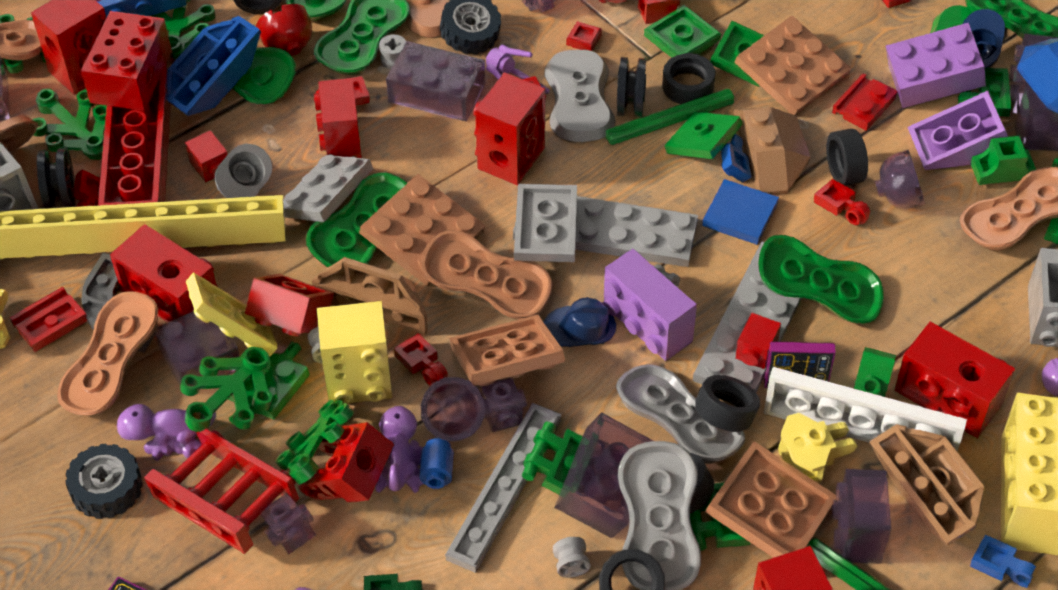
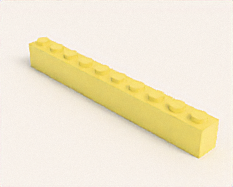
(108, 226)

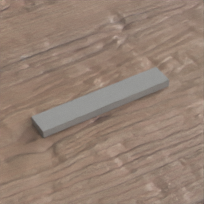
(498, 494)

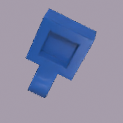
(734, 161)
(999, 559)

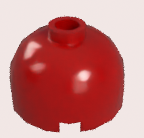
(286, 28)

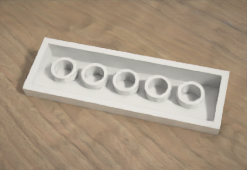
(863, 412)

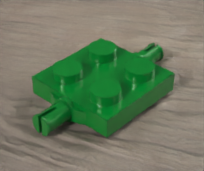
(282, 381)

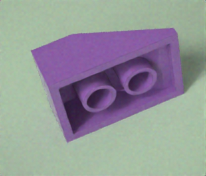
(957, 133)

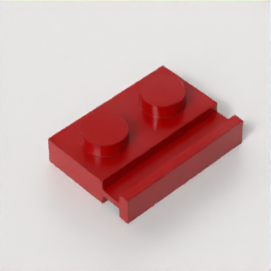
(864, 102)
(48, 319)

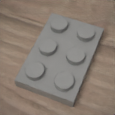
(325, 187)
(545, 223)

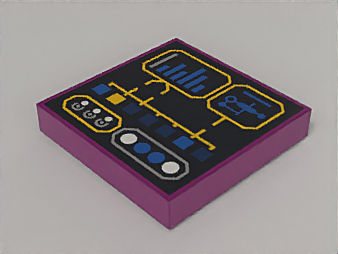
(801, 358)

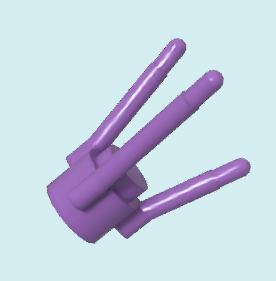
(501, 60)

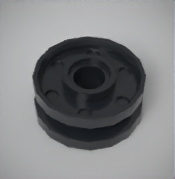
(631, 87)
(56, 178)

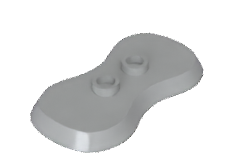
(578, 89)
(666, 401)
(658, 490)

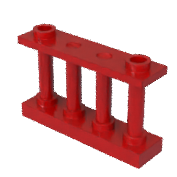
(213, 515)

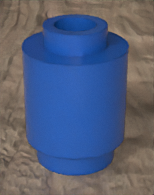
(436, 463)

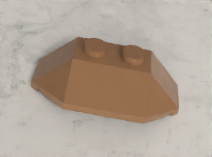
(773, 147)
(362, 283)
(931, 480)

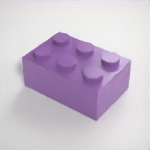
(935, 65)
(649, 304)

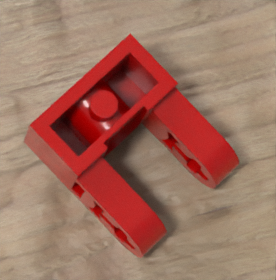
(353, 465)

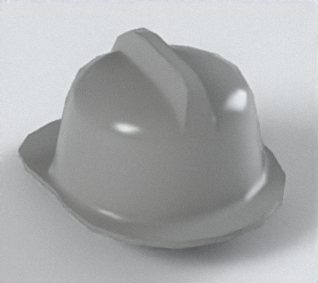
(243, 171)

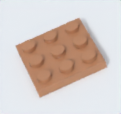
(792, 65)
(412, 219)
(507, 350)
(771, 503)

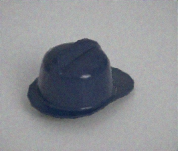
(988, 33)
(581, 323)

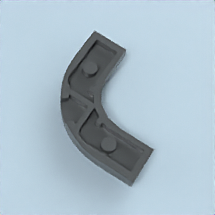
(100, 288)

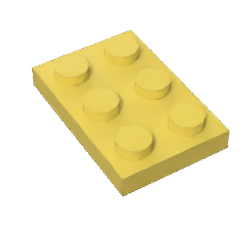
(228, 313)

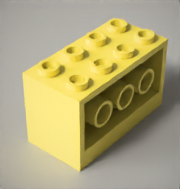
(1030, 475)

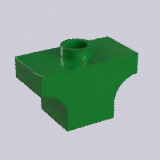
(1002, 161)
(875, 371)

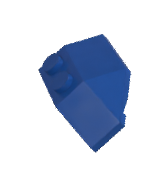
(211, 65)
(1040, 70)

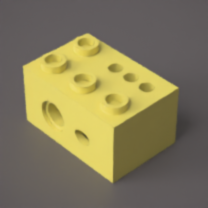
(354, 352)

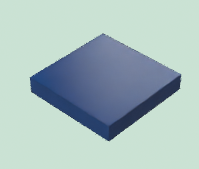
(740, 211)

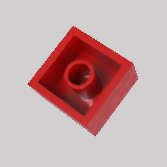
(337, 118)
(286, 303)

